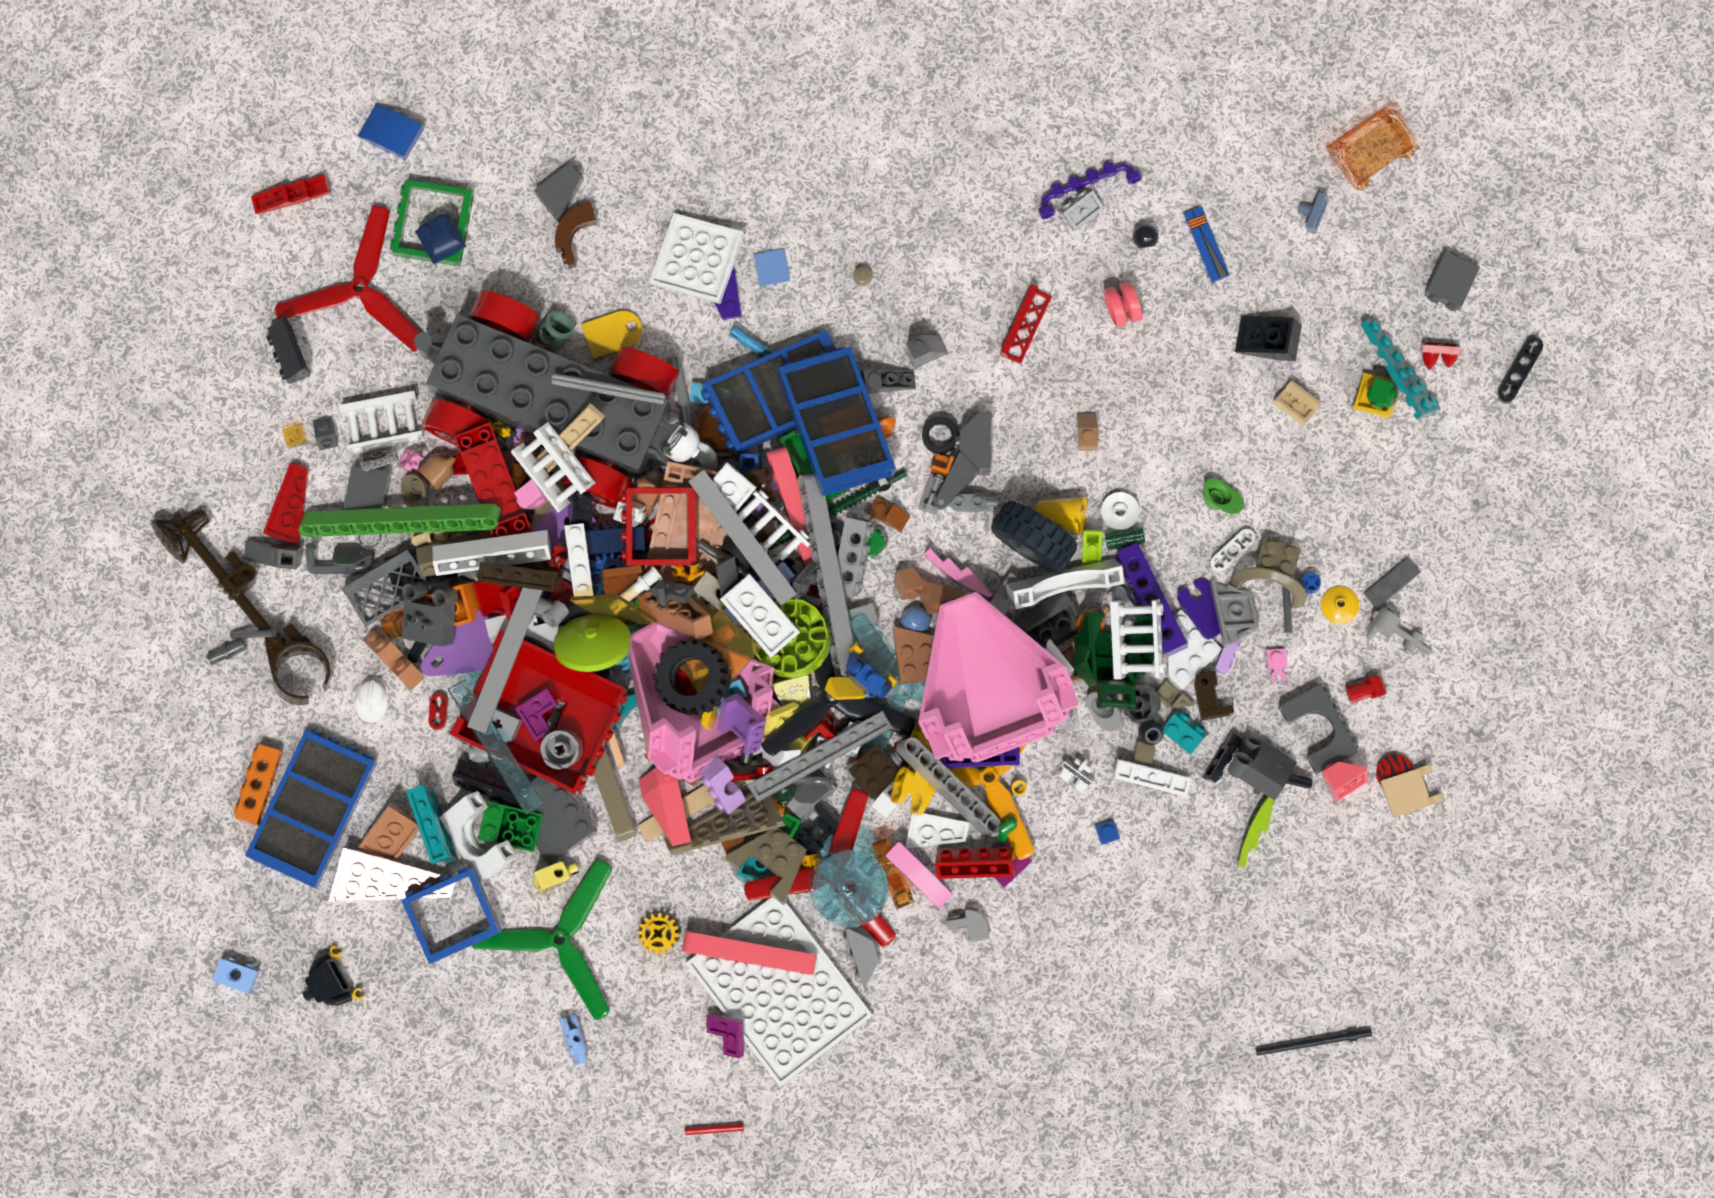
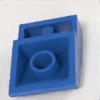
(391, 131)

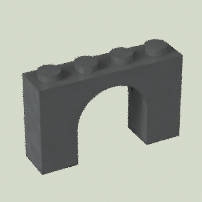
(1317, 702)

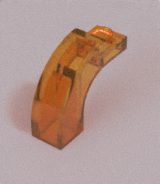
(898, 888)

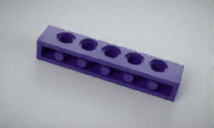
(1132, 555)

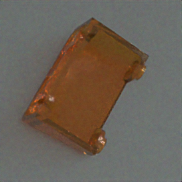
(1372, 147)

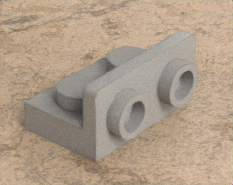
(1081, 208)

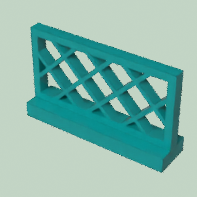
(434, 834)

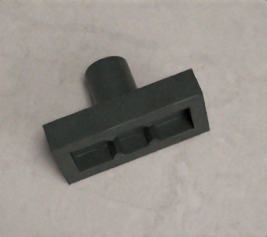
(745, 764)

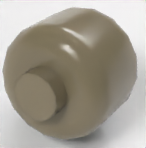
(862, 276)

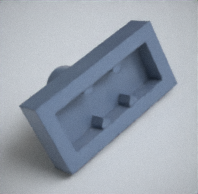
(1314, 212)

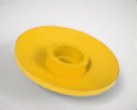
(1338, 614)

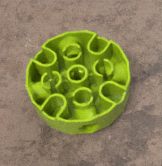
(807, 649)

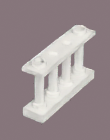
(388, 404)
(563, 457)
(800, 537)
(1121, 649)

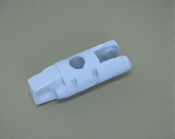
(576, 1048)

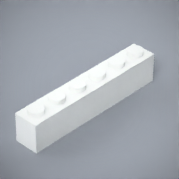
(498, 550)

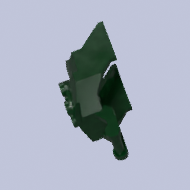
(1095, 660)

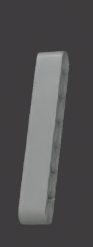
(940, 783)

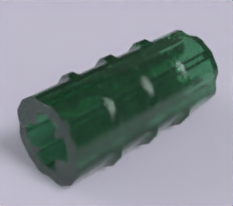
(1124, 538)

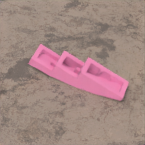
(963, 578)
(918, 875)

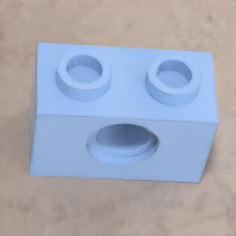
(224, 972)

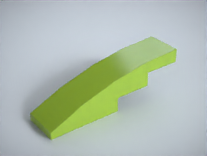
(1259, 825)

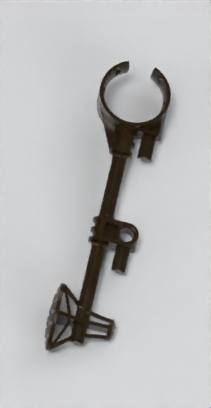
(235, 587)

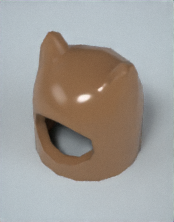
(437, 470)

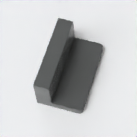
(726, 572)

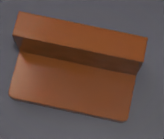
(619, 579)

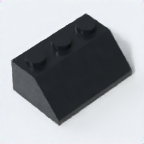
(287, 351)

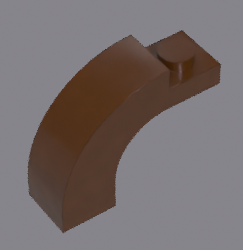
(569, 225)

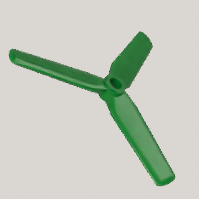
(570, 922)

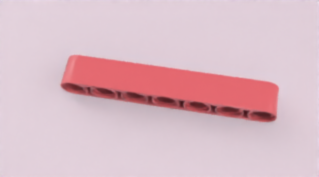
(790, 496)
(749, 953)

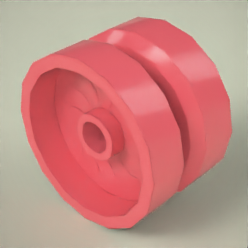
(1123, 304)

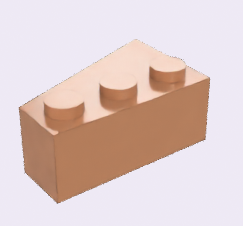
(653, 479)

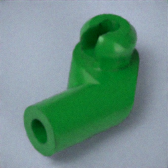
(1006, 828)

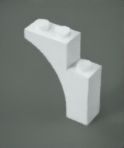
(539, 634)

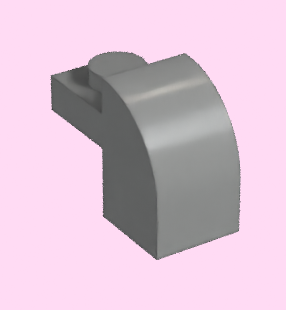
(975, 924)

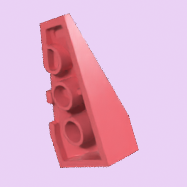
(666, 804)

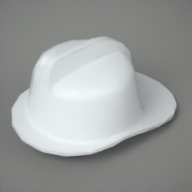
(372, 699)

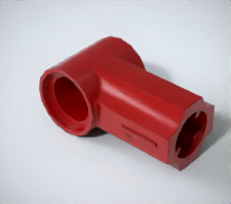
(1370, 688)

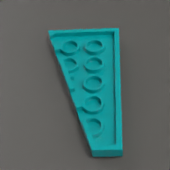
(1401, 372)

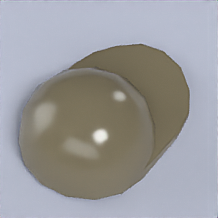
(414, 491)

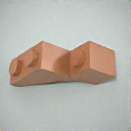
(932, 595)
(393, 658)

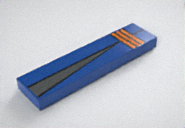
(1206, 244)

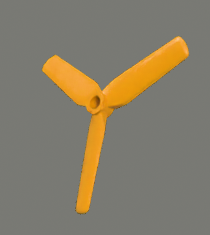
(999, 801)

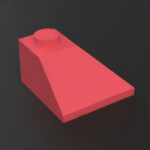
(1344, 778)

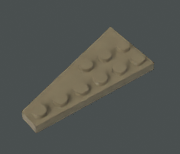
(721, 827)

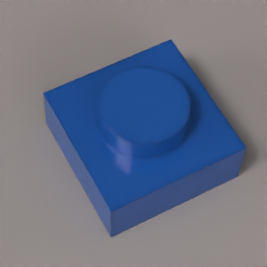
(1107, 832)

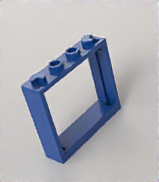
(446, 881)

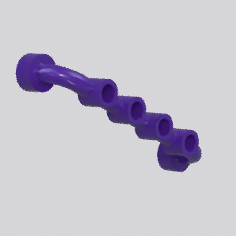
(1091, 178)

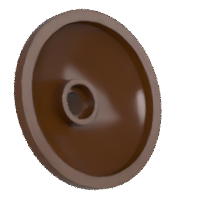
(709, 434)

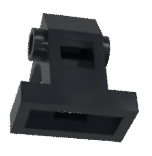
(825, 823)

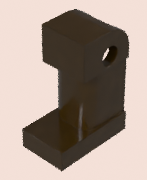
(1207, 697)

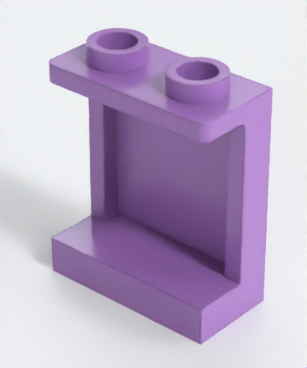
(743, 721)

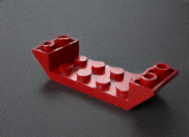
(492, 478)

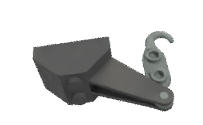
(972, 460)

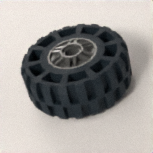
(1034, 536)

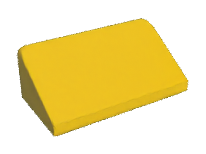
(843, 688)

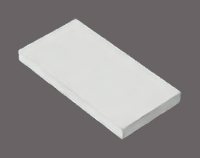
(760, 615)

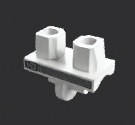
(1084, 779)

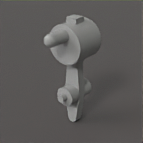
(1387, 623)

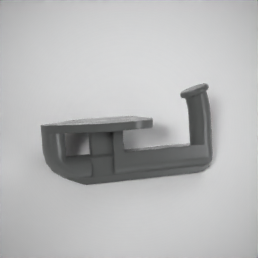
(345, 560)
(812, 787)

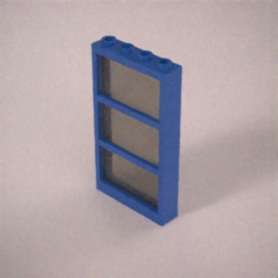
(751, 400)
(836, 421)
(311, 808)

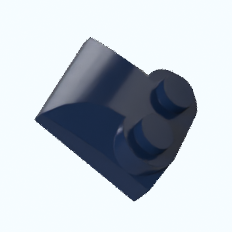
(440, 238)

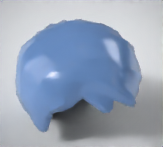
(915, 619)

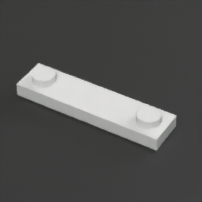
(1151, 777)

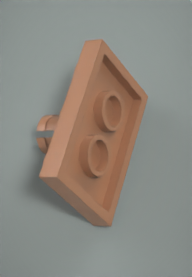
(390, 833)

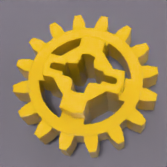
(651, 940)

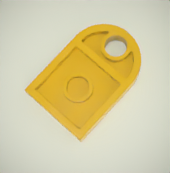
(610, 333)

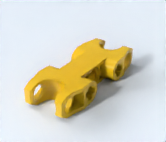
(911, 782)

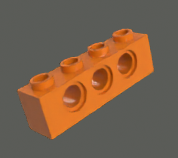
(261, 795)

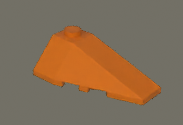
(466, 605)

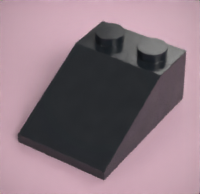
(1269, 337)

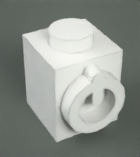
(638, 513)

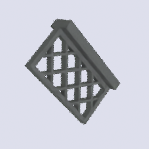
(374, 576)

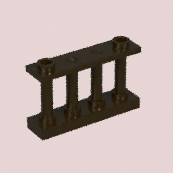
(521, 576)

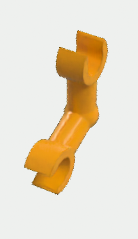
(688, 578)

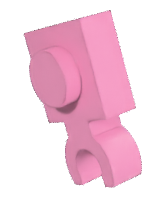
(409, 460)
(1277, 661)

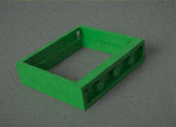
(468, 196)

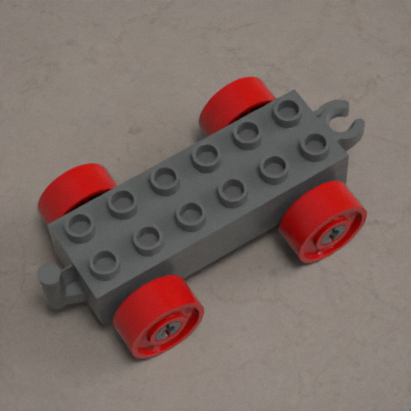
(497, 373)

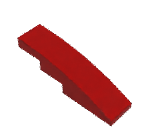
(291, 194)

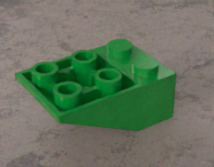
(510, 824)

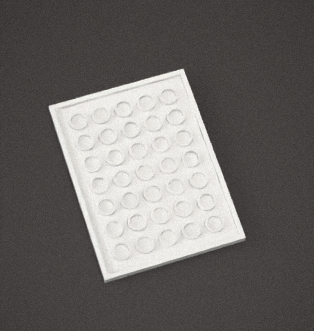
(784, 1013)

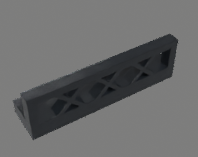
(485, 781)

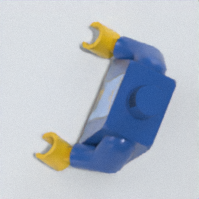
(866, 676)

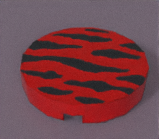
(1392, 766)

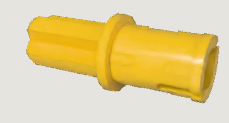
(499, 429)

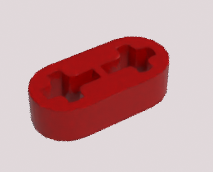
(433, 712)

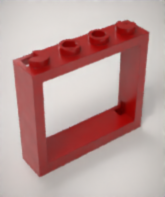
(626, 516)

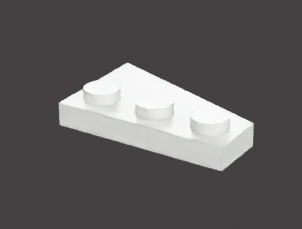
(935, 830)

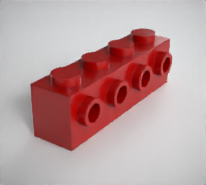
(975, 863)

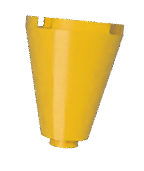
(1065, 512)

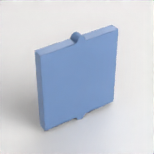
(771, 267)

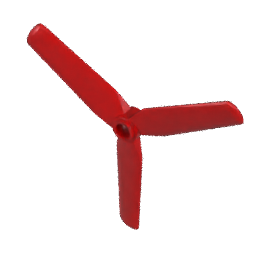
(364, 269)
(844, 838)

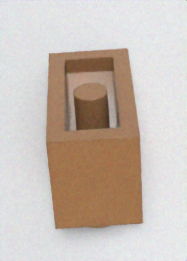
(1087, 432)

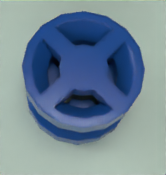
(1313, 580)

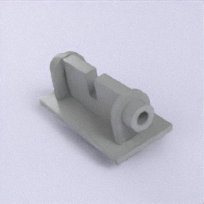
(932, 489)

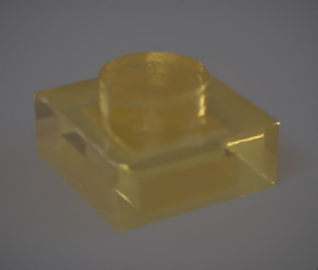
(294, 436)

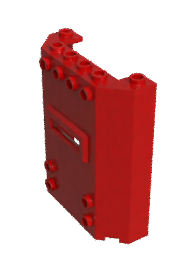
(589, 711)

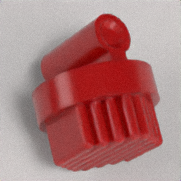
(557, 557)

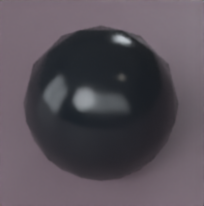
(1145, 236)
(1151, 732)

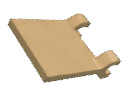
(1408, 791)

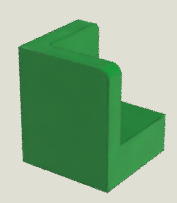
(791, 825)

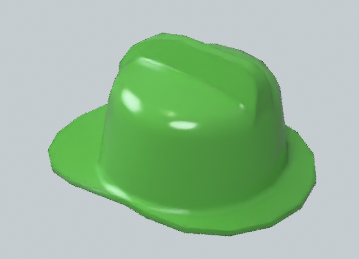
(1222, 497)

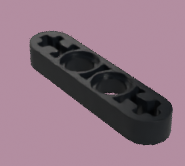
(1521, 371)

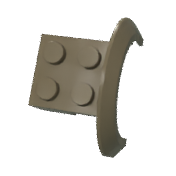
(1277, 564)

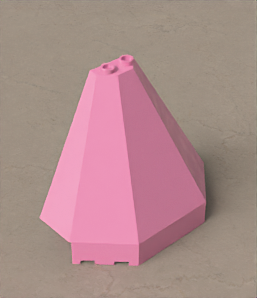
(989, 684)
(676, 740)

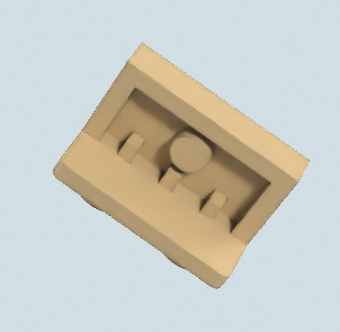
(1297, 403)

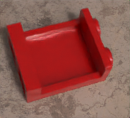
(496, 598)

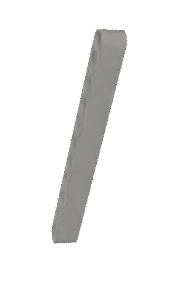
(827, 571)

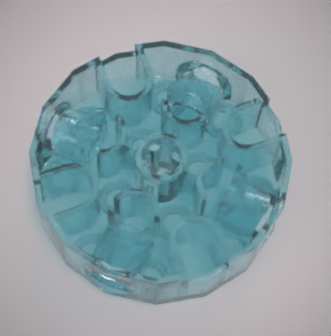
(867, 883)

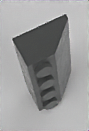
(1050, 620)

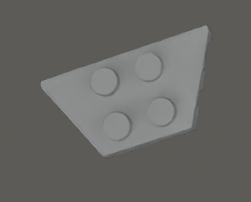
(1234, 612)

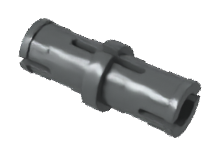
(226, 652)

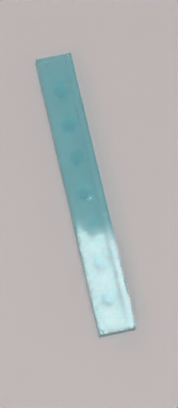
(498, 751)

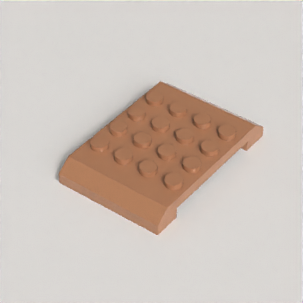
(670, 525)

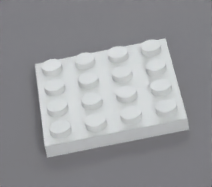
(697, 258)

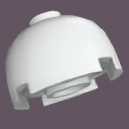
(683, 444)

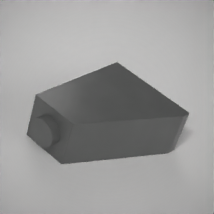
(560, 190)
(925, 349)

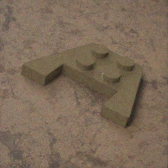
(778, 854)

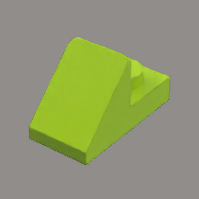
(1091, 546)

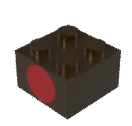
(872, 771)

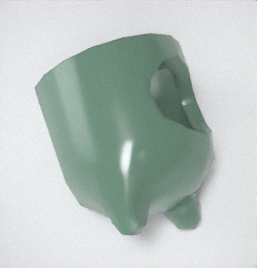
(555, 330)

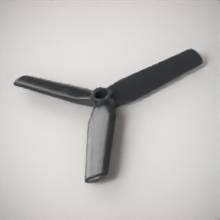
(816, 709)

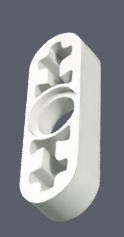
(1239, 537)

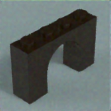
(762, 480)

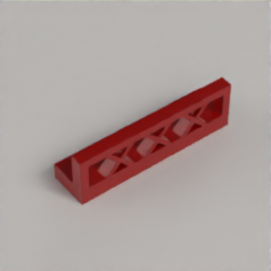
(1020, 319)

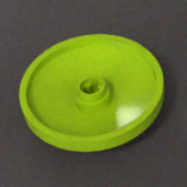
(592, 643)

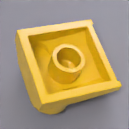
(1363, 404)

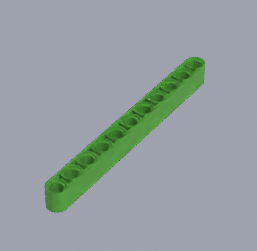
(400, 520)

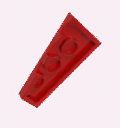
(289, 506)

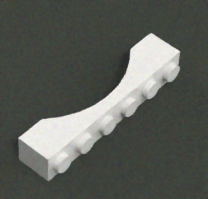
(1095, 575)

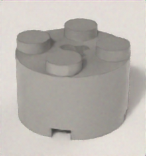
(551, 752)

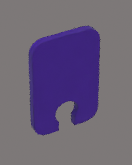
(1201, 611)

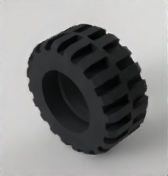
(668, 670)

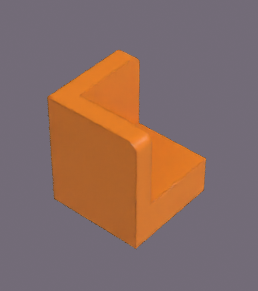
(942, 465)

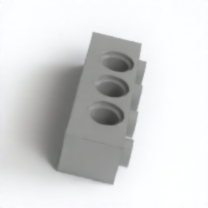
(848, 545)

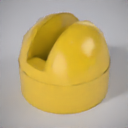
(1021, 790)

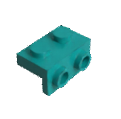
(1185, 731)

